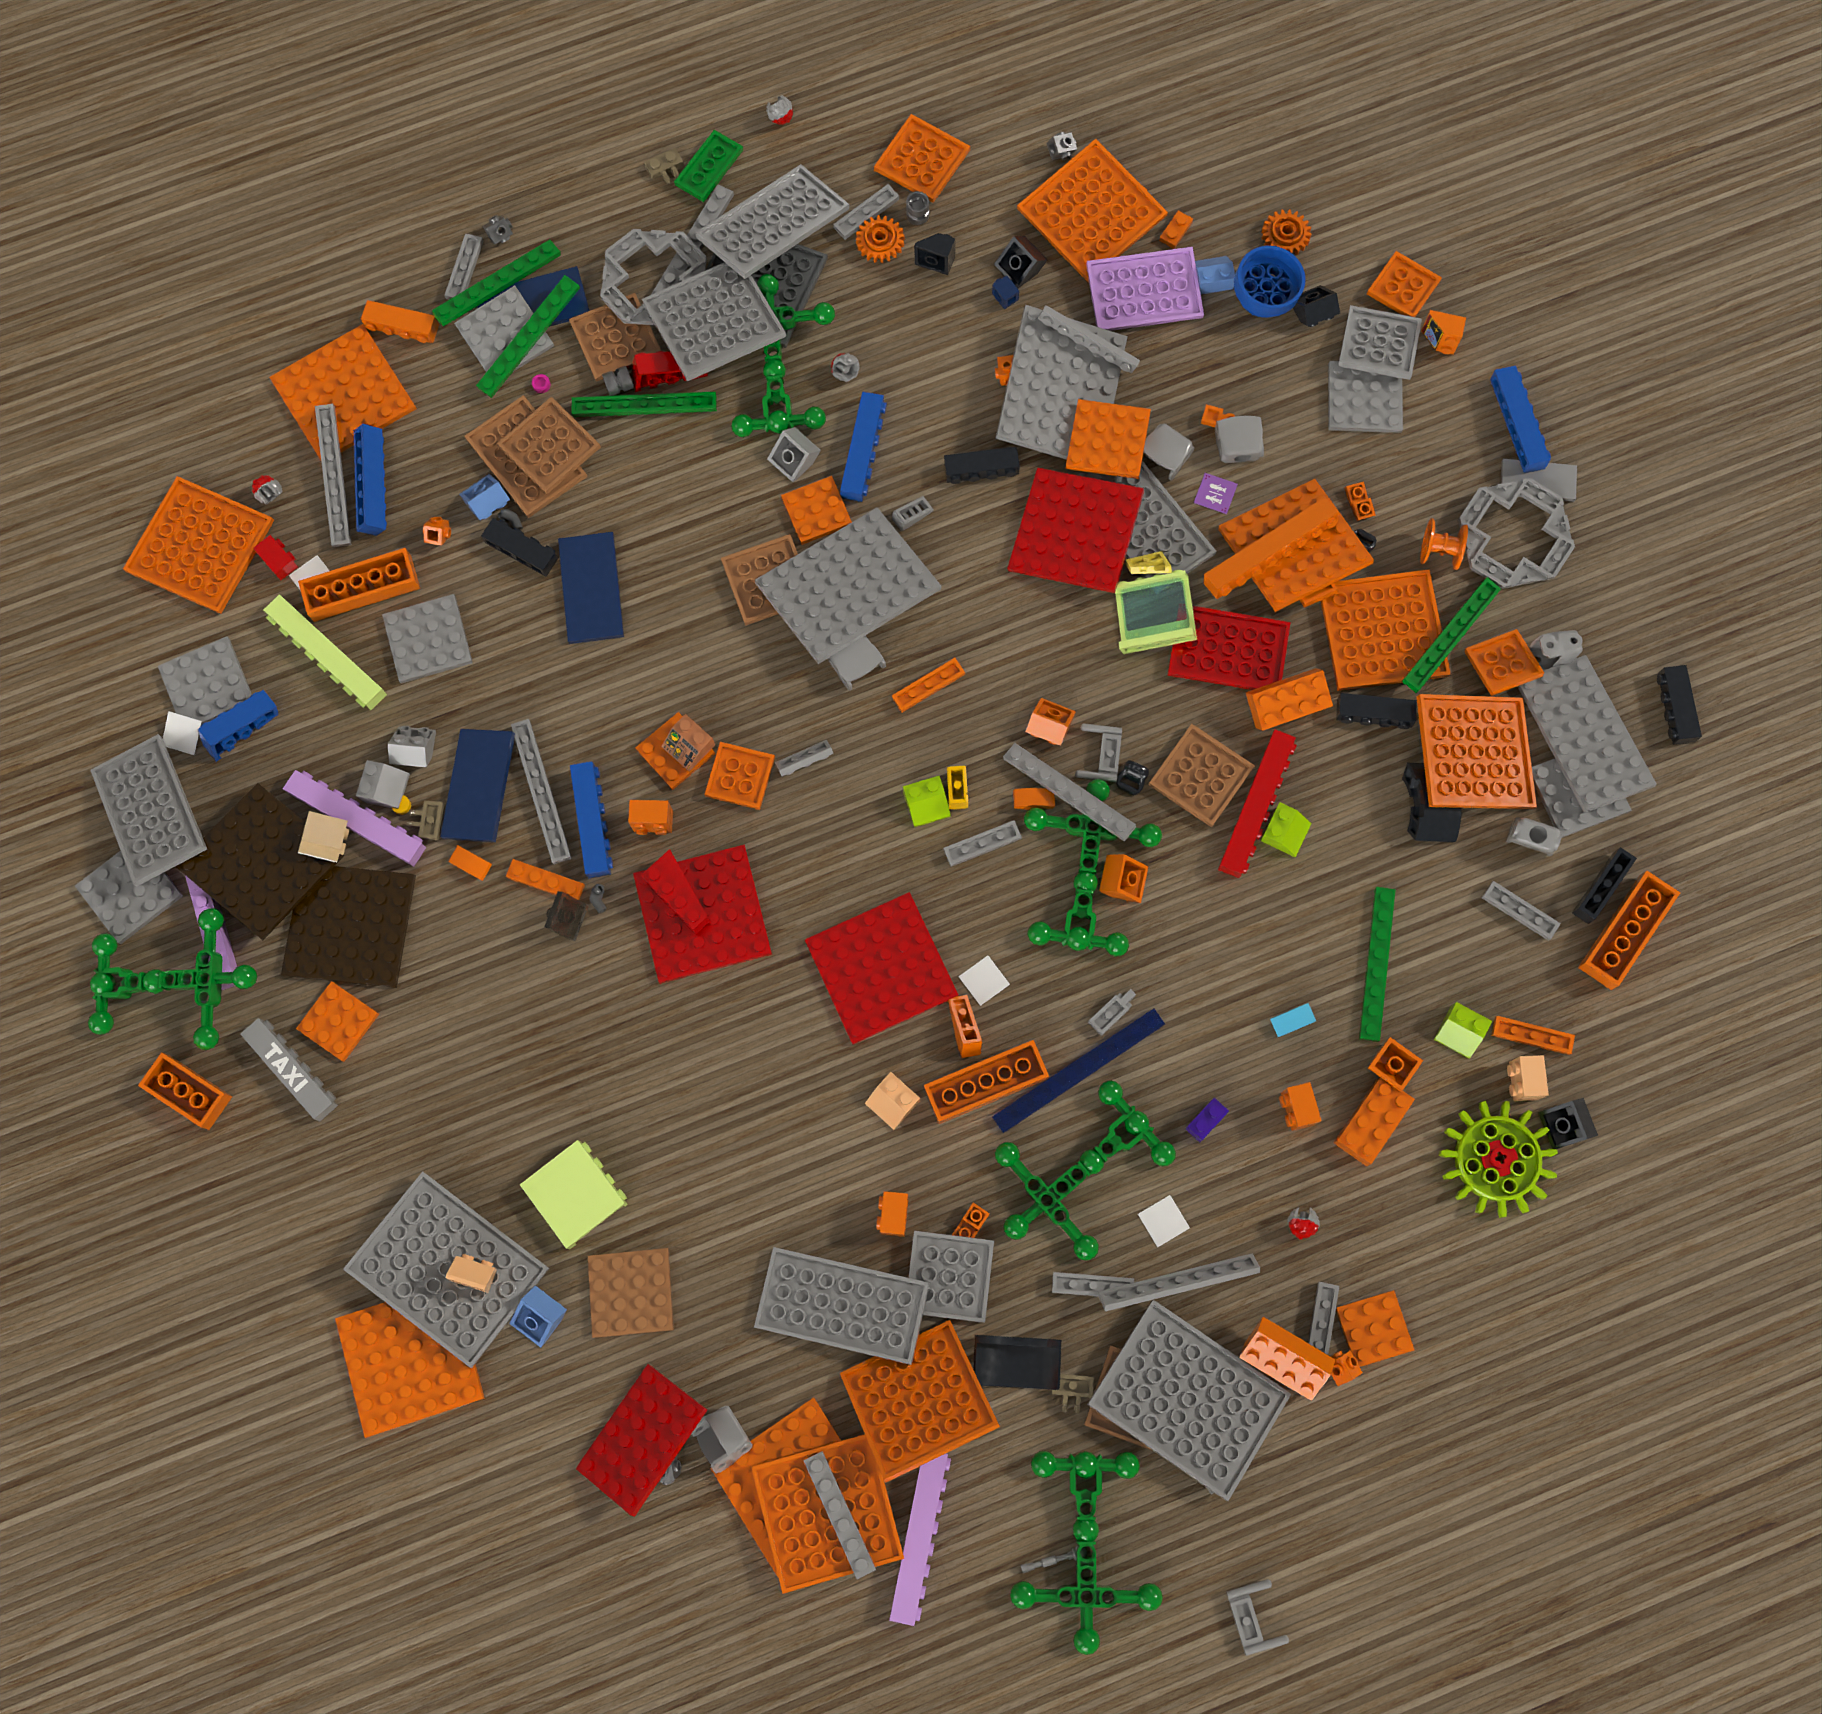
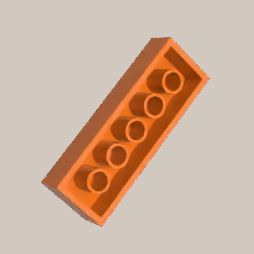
(359, 584)
(1629, 930)
(986, 1082)

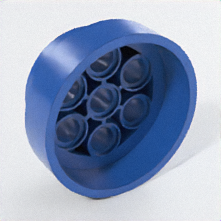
(1287, 275)

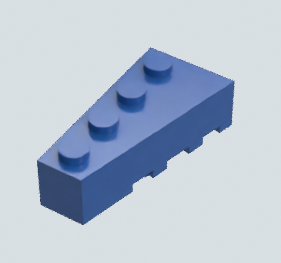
(237, 723)

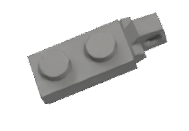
(1111, 1012)

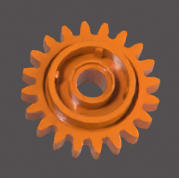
(1297, 229)
(879, 249)

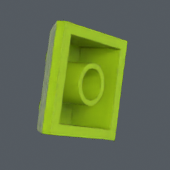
(926, 801)
(1286, 830)
(1462, 1030)

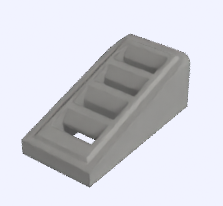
(903, 521)

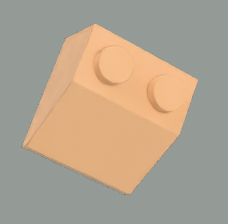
(892, 1100)
(471, 1273)

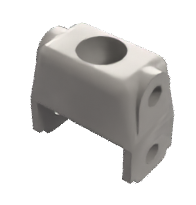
(1239, 439)
(1168, 448)
(1557, 648)
(856, 661)
(1534, 835)
(721, 1438)

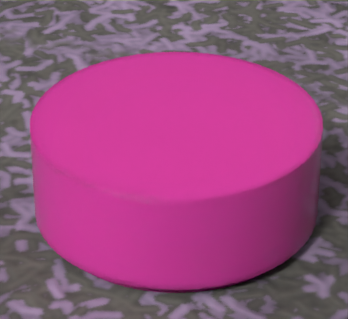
(541, 383)

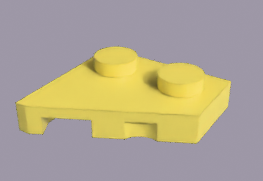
(1149, 564)

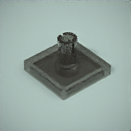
(566, 916)

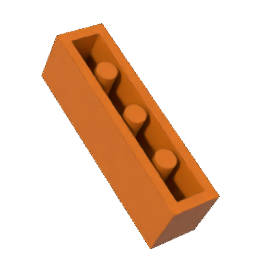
(400, 322)

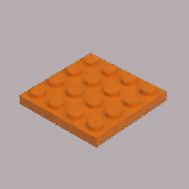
(922, 158)
(1108, 439)

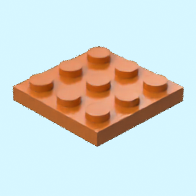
(1404, 285)
(816, 510)
(1504, 662)
(661, 761)
(739, 775)
(337, 1021)
(1375, 1328)

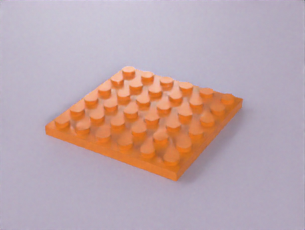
(1091, 208)
(352, 378)
(198, 544)
(1307, 568)
(1381, 628)
(1476, 752)
(401, 1370)
(920, 1407)
(795, 1433)
(799, 1526)

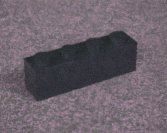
(981, 465)
(519, 547)
(1679, 705)
(1376, 710)
(1604, 885)

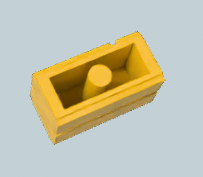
(957, 787)

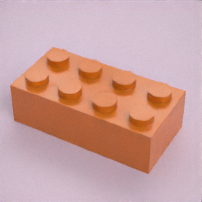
(1289, 699)
(185, 1091)
(1373, 1121)
(1287, 1358)

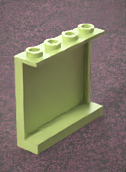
(573, 1193)

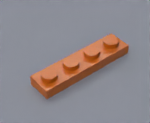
(928, 685)
(543, 879)
(1533, 1035)

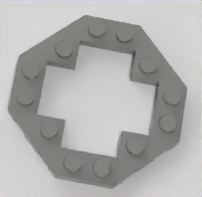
(657, 242)
(1526, 571)

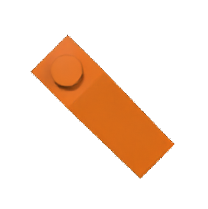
(965, 1027)

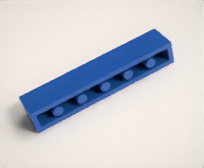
(1520, 419)
(862, 447)
(369, 480)
(590, 819)

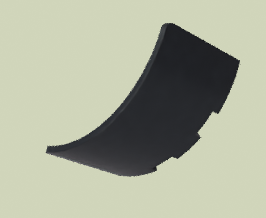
(1427, 822)
(1017, 1362)

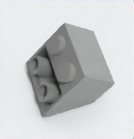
(411, 746)

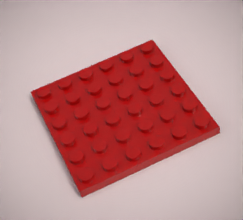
(1076, 530)
(731, 902)
(881, 968)

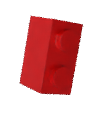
(275, 557)

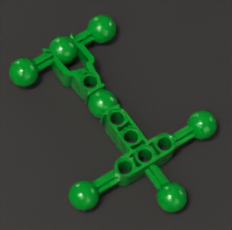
(775, 370)
(1085, 881)
(157, 981)
(1090, 1163)
(1086, 1531)

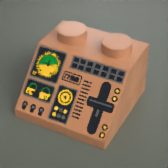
(688, 742)

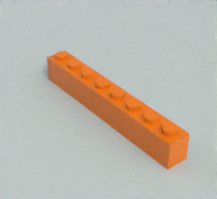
(1271, 548)

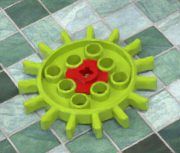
(1494, 1147)

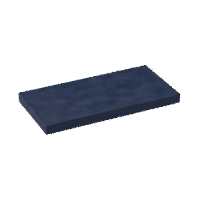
(538, 288)
(591, 587)
(478, 785)

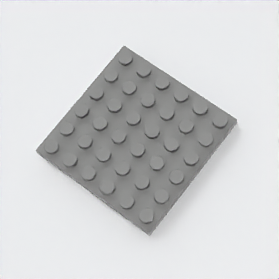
(713, 319)

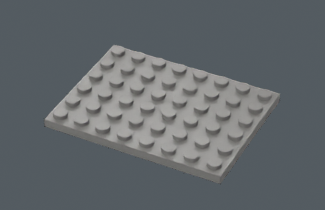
(1047, 381)
(847, 585)
(409, 1262)
(1189, 1400)

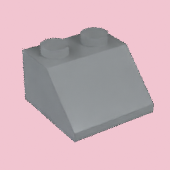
(793, 453)
(382, 785)

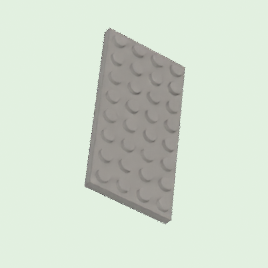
(772, 221)
(1162, 525)
(1586, 735)
(148, 810)
(842, 1305)

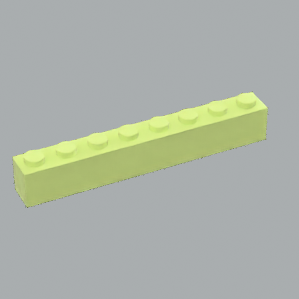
(325, 652)

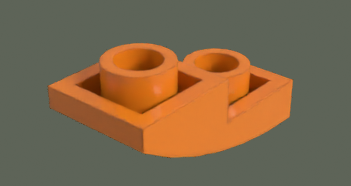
(1359, 501)
(1033, 797)
(470, 862)
(971, 1222)

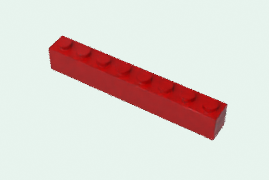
(1257, 803)

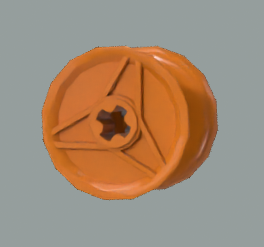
(1444, 544)

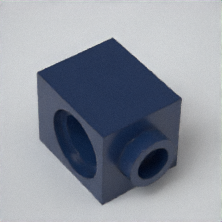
(1005, 292)

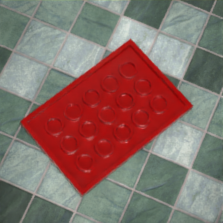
(1232, 650)
(641, 1440)

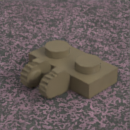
(663, 164)
(430, 822)
(1074, 1386)

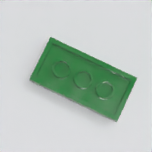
(708, 165)

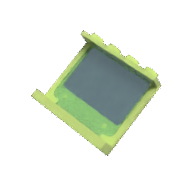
(1155, 612)

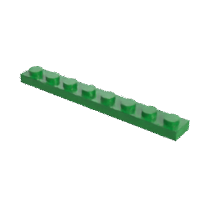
(496, 282)
(528, 336)
(644, 404)
(1451, 635)
(1377, 964)

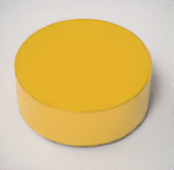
(404, 807)

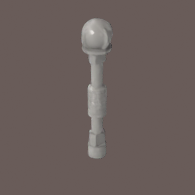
(1052, 1560)

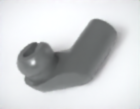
(511, 516)
(596, 898)

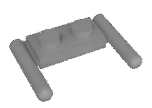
(1108, 755)
(1247, 1621)

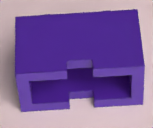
(1207, 1120)

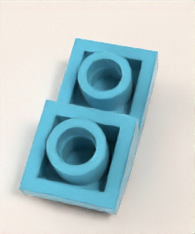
(1293, 1019)

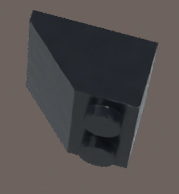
(935, 253)
(1020, 261)
(1316, 306)
(1568, 1123)

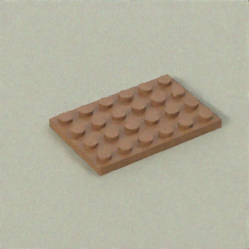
(512, 478)

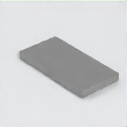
(1555, 477)

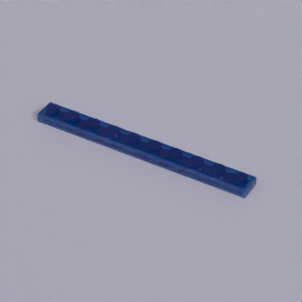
(1078, 1071)

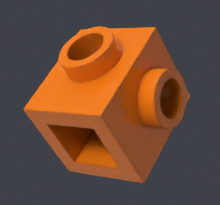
(1003, 369)
(436, 531)
(1345, 1367)

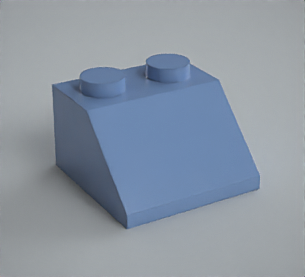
(1215, 274)
(485, 497)
(537, 1316)

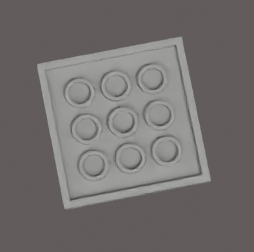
(495, 326)
(1380, 342)
(1363, 401)
(427, 638)
(205, 681)
(1563, 805)
(122, 904)
(956, 1273)

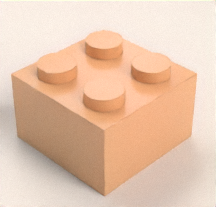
(1528, 1078)

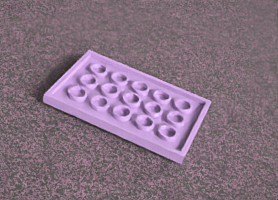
(1145, 289)

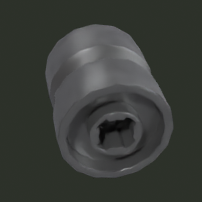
(917, 208)
(618, 381)

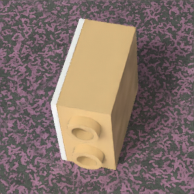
(323, 837)

